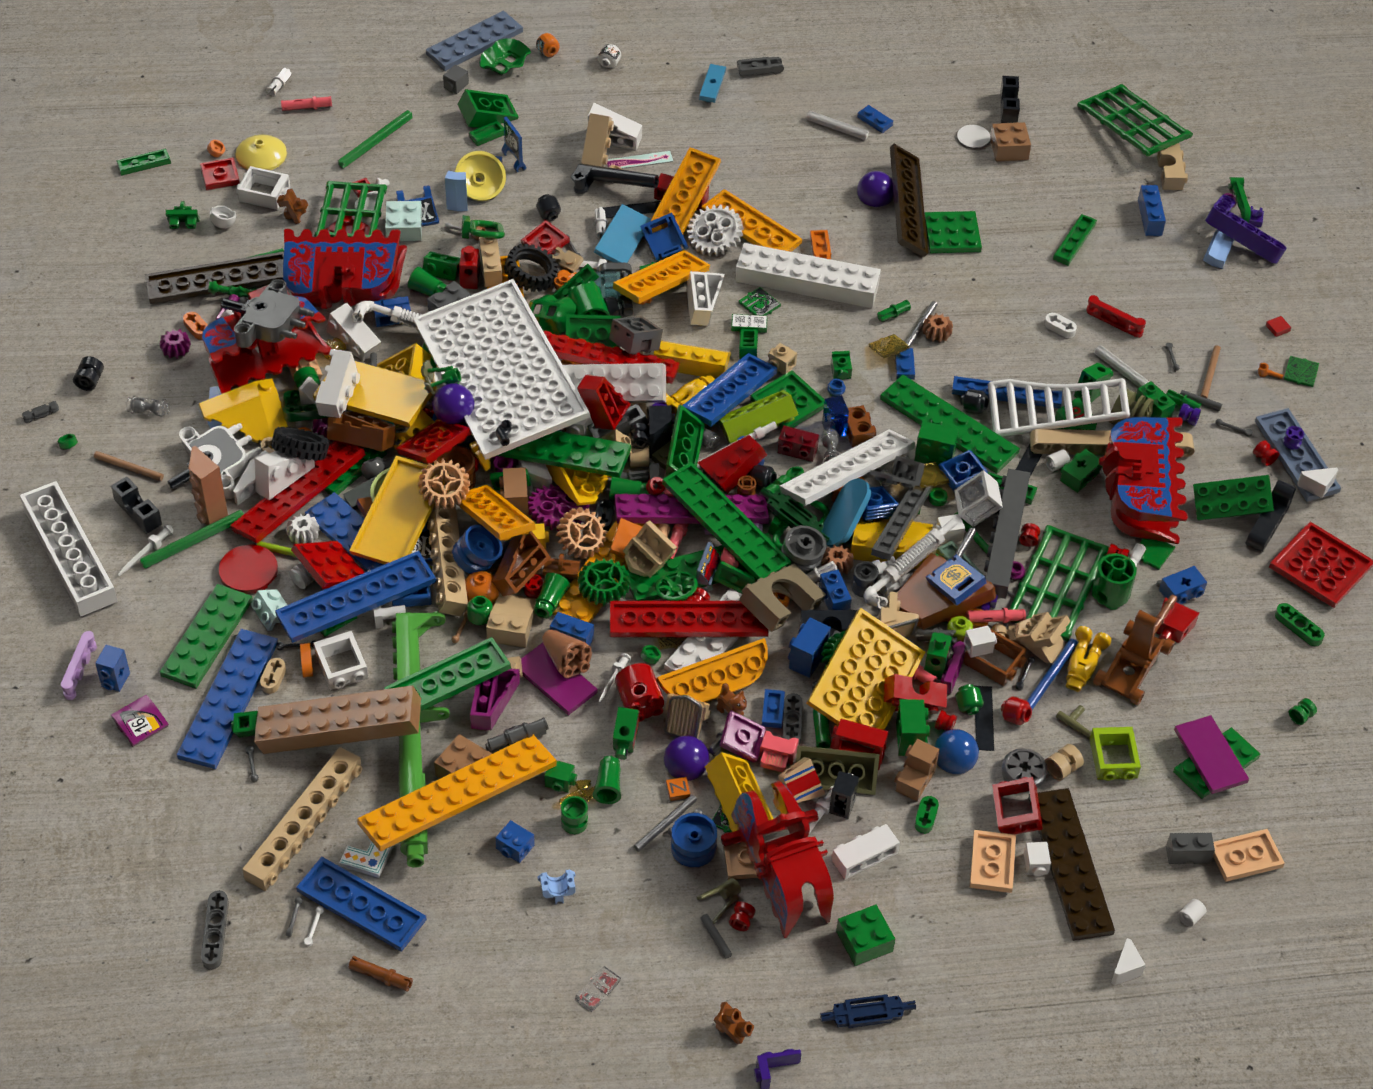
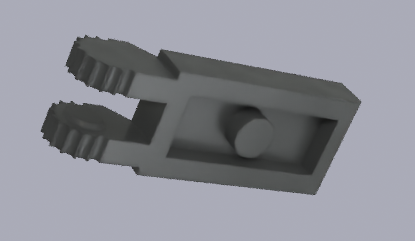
(760, 65)

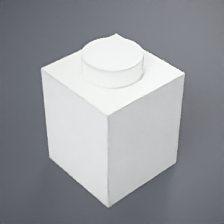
(955, 533)
(979, 641)
(1037, 858)

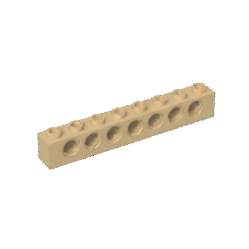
(449, 576)
(305, 807)

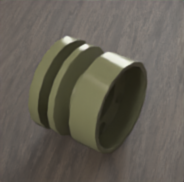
(1137, 408)

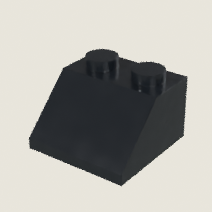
(660, 427)

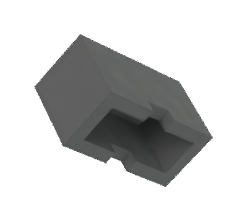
(1190, 848)

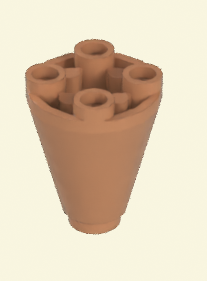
(567, 653)

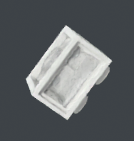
(978, 498)

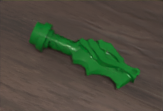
(239, 291)

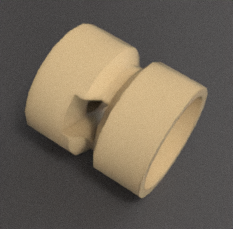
(1064, 762)

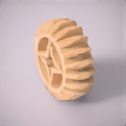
(458, 481)
(568, 528)

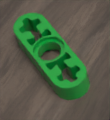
(1296, 616)

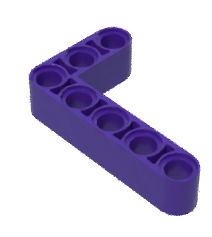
(1244, 232)

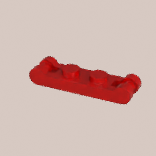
(1115, 317)

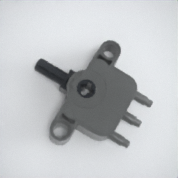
(267, 316)

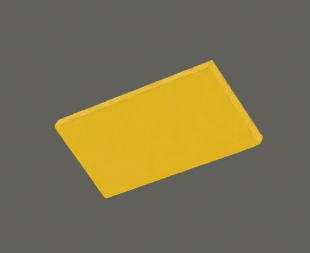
(387, 395)
(395, 515)

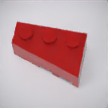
(602, 401)
(733, 462)

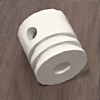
(301, 576)

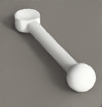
(308, 941)

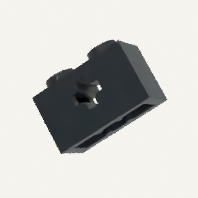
(843, 795)

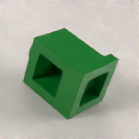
(841, 365)
(241, 721)

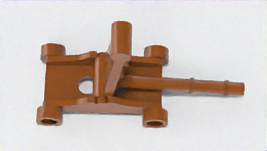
(1138, 652)

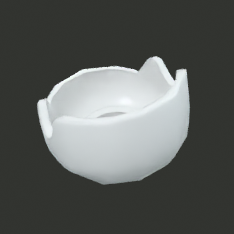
(222, 217)

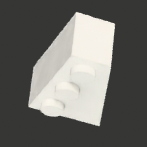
(625, 132)
(702, 295)
(356, 336)
(339, 384)
(277, 472)

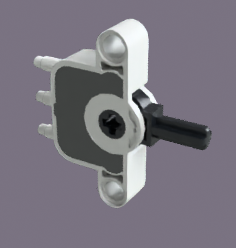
(222, 449)

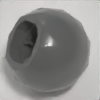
(372, 468)

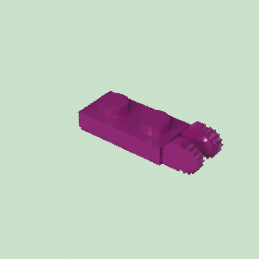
(954, 666)

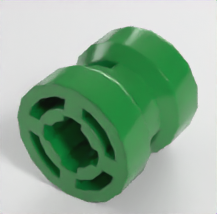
(1300, 713)

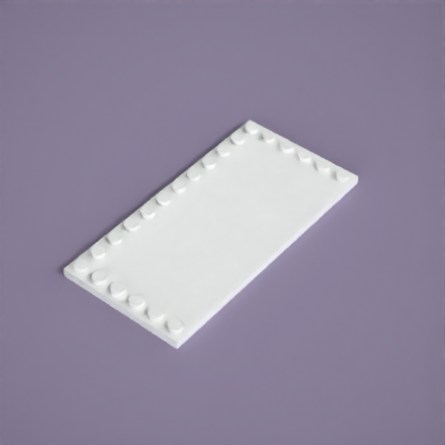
(504, 366)

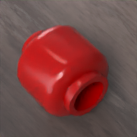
(1016, 710)

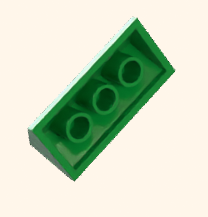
(685, 440)

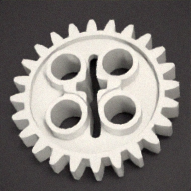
(715, 230)

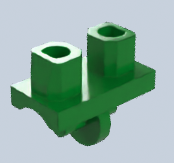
(182, 214)

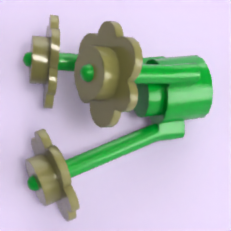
(451, 375)

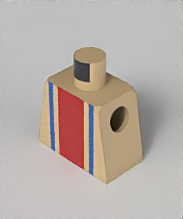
(802, 781)

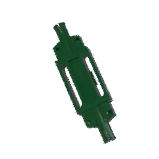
(791, 511)

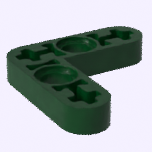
(294, 411)

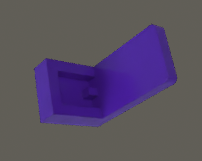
(770, 1060)

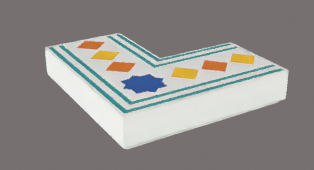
(366, 862)

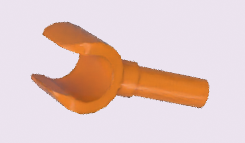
(1263, 371)

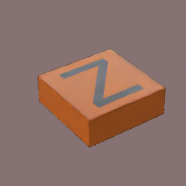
(678, 788)

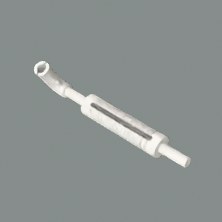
(397, 315)
(906, 562)

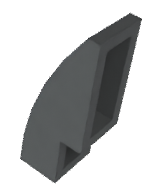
(632, 416)

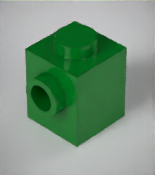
(561, 777)

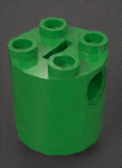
(588, 299)
(1114, 580)

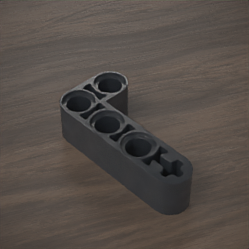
(1269, 522)

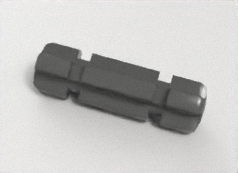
(40, 411)

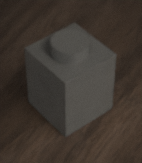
(455, 79)

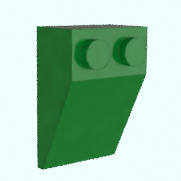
(484, 108)

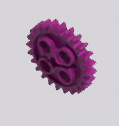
(550, 505)

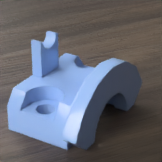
(557, 886)

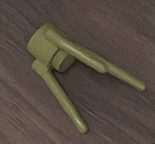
(727, 890)

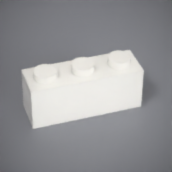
(865, 851)

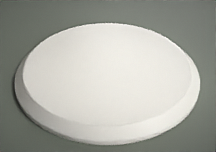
(973, 136)

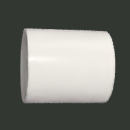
(1057, 460)
(1192, 913)

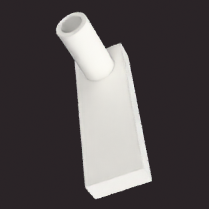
(386, 613)

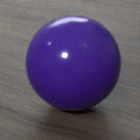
(875, 189)
(453, 403)
(686, 757)

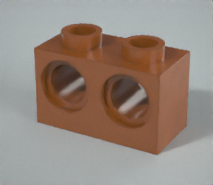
(859, 426)

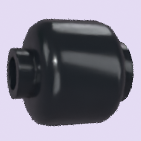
(548, 207)
(974, 401)
(763, 475)

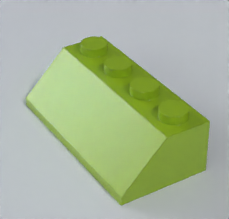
(744, 420)

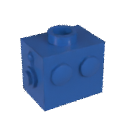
(514, 841)

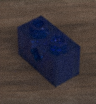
(835, 415)

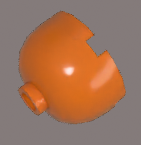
(481, 584)

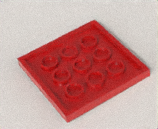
(1321, 564)

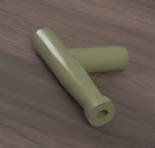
(1071, 720)

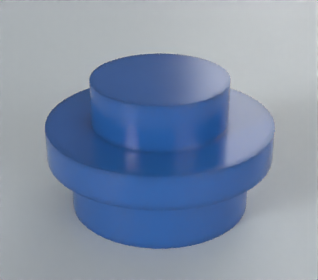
(836, 387)

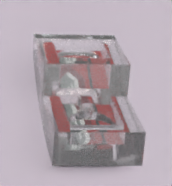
(598, 989)

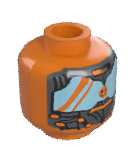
(547, 45)

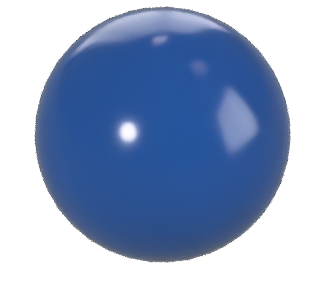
(956, 751)

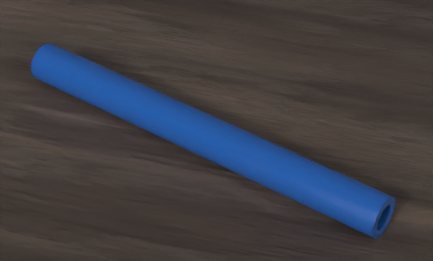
(1052, 672)

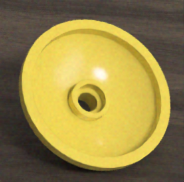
(261, 152)
(488, 169)

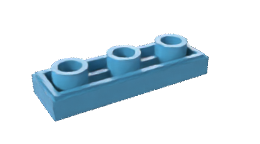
(712, 83)

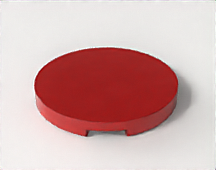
(248, 568)

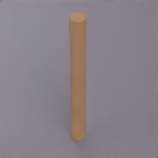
(1210, 372)
(129, 466)

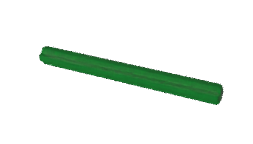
(375, 139)
(190, 539)

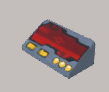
(708, 565)

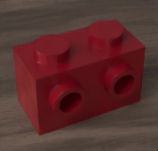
(798, 443)

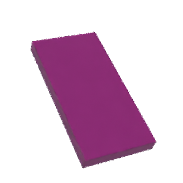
(564, 692)
(1211, 754)

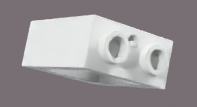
(257, 175)
(336, 645)

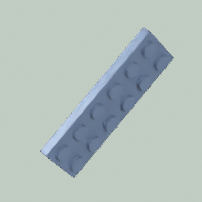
(473, 40)
(1294, 460)

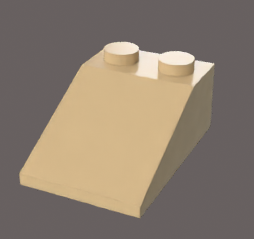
(511, 620)

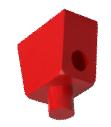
(469, 260)
(1177, 622)

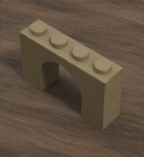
(788, 581)

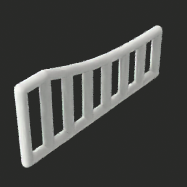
(1048, 388)

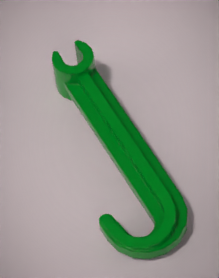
(1237, 186)

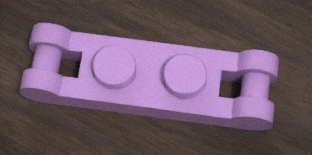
(76, 666)

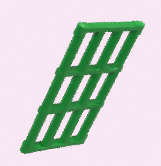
(1135, 129)
(343, 211)
(1055, 565)

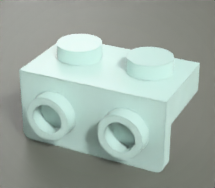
(265, 604)

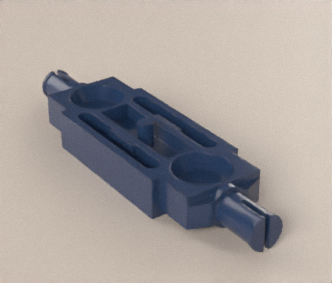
(889, 1007)

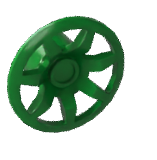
(676, 590)

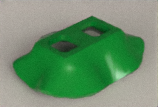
(500, 51)
(557, 323)

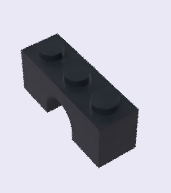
(1009, 99)
(142, 512)
(835, 619)

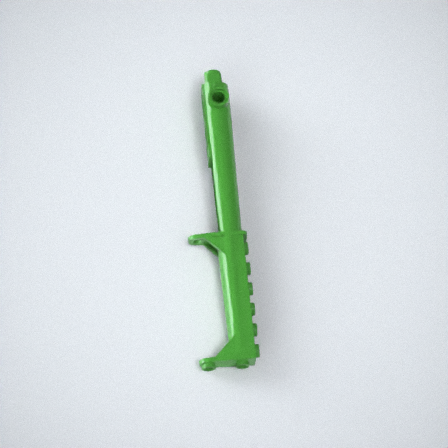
(408, 630)

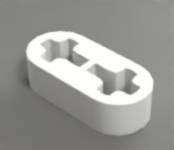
(1060, 325)

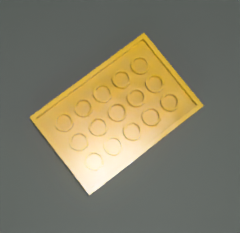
(857, 672)

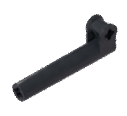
(586, 174)

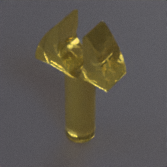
(581, 784)

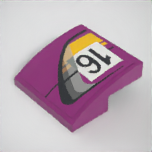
(139, 720)

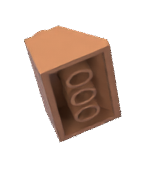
(206, 488)

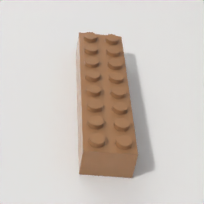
(338, 720)

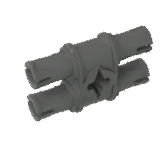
(516, 734)

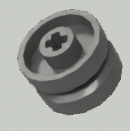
(804, 547)

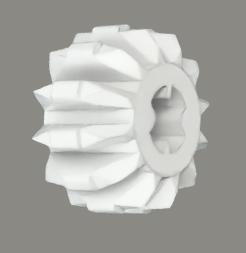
(302, 529)

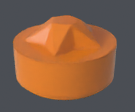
(216, 148)

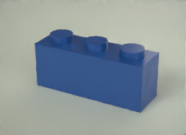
(1151, 210)

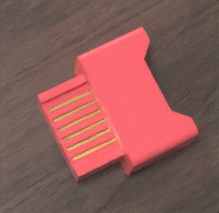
(777, 752)

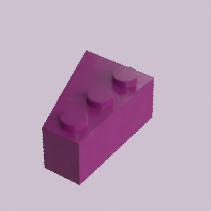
(491, 699)

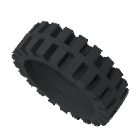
(536, 255)
(300, 443)

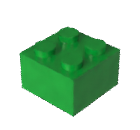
(935, 443)
(911, 724)
(865, 935)

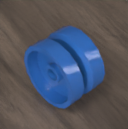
(476, 549)
(694, 840)

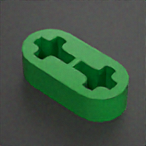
(930, 816)

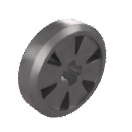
(1027, 758)

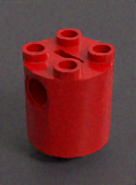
(640, 690)

